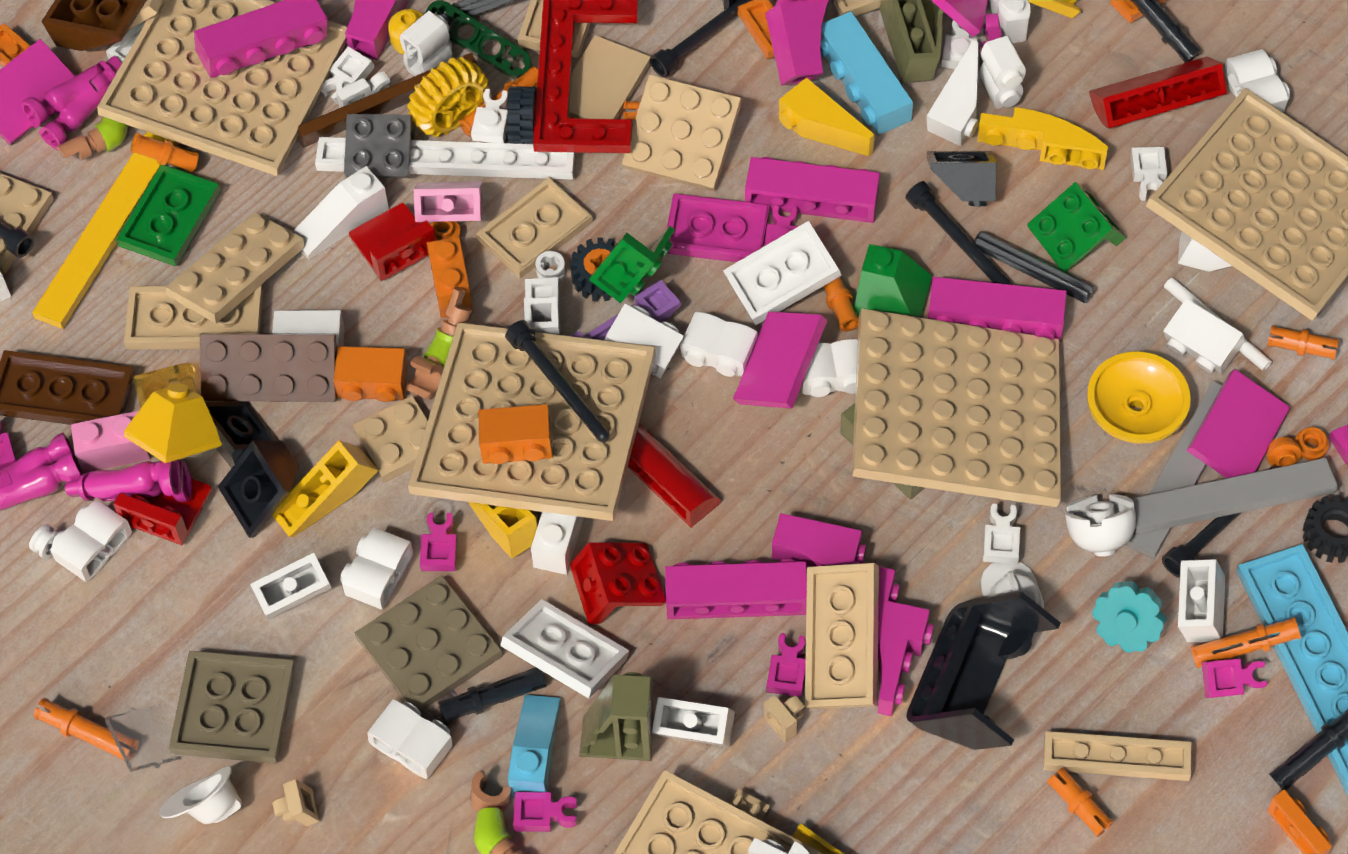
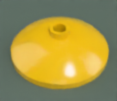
(1140, 382)

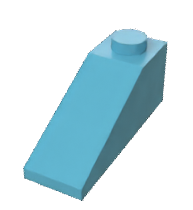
(534, 745)

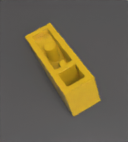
(821, 119)
(325, 487)
(509, 527)

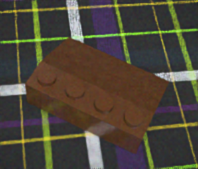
(90, 23)

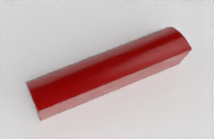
(1158, 91)
(670, 479)

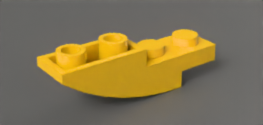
(1054, 137)

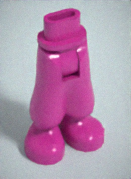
(72, 100)
(35, 475)
(142, 479)

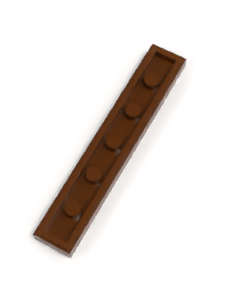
(377, 103)

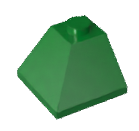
(892, 283)

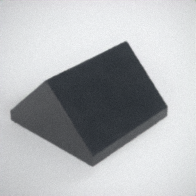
(236, 428)

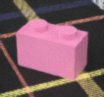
(448, 201)
(102, 443)

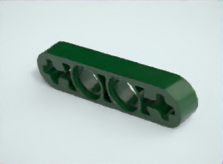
(482, 36)

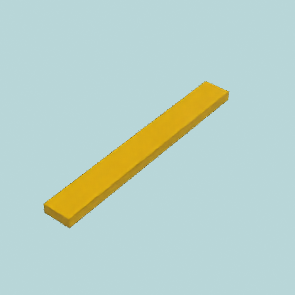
(96, 241)

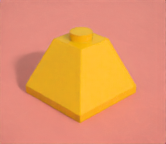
(173, 424)

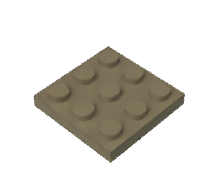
(428, 644)
(232, 707)

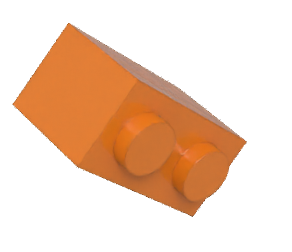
(448, 271)
(370, 373)
(515, 434)

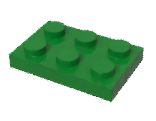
(168, 215)

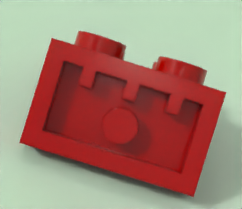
(392, 241)
(163, 514)
(615, 576)

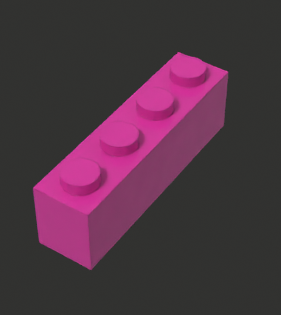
(259, 35)
(813, 189)
(998, 306)
(736, 589)

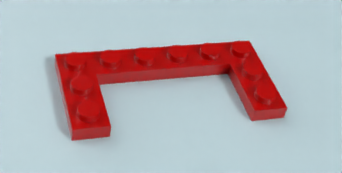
(552, 126)

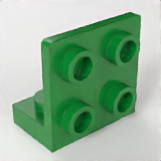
(1073, 226)
(628, 264)

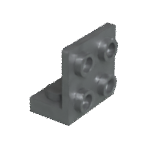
(378, 143)

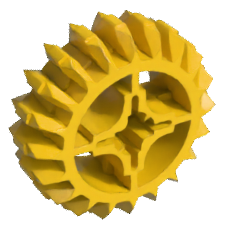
(447, 96)

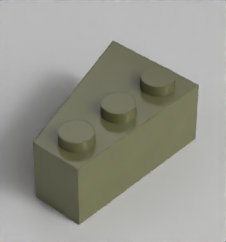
(914, 36)
(620, 720)

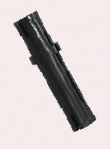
(1168, 28)
(486, 696)
(1312, 753)

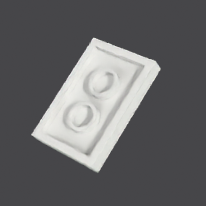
(782, 272)
(565, 648)

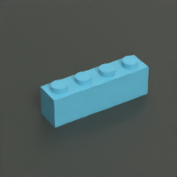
(864, 74)

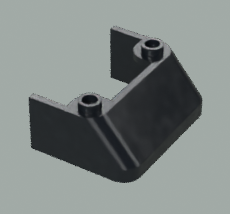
(967, 666)

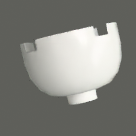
(1101, 524)

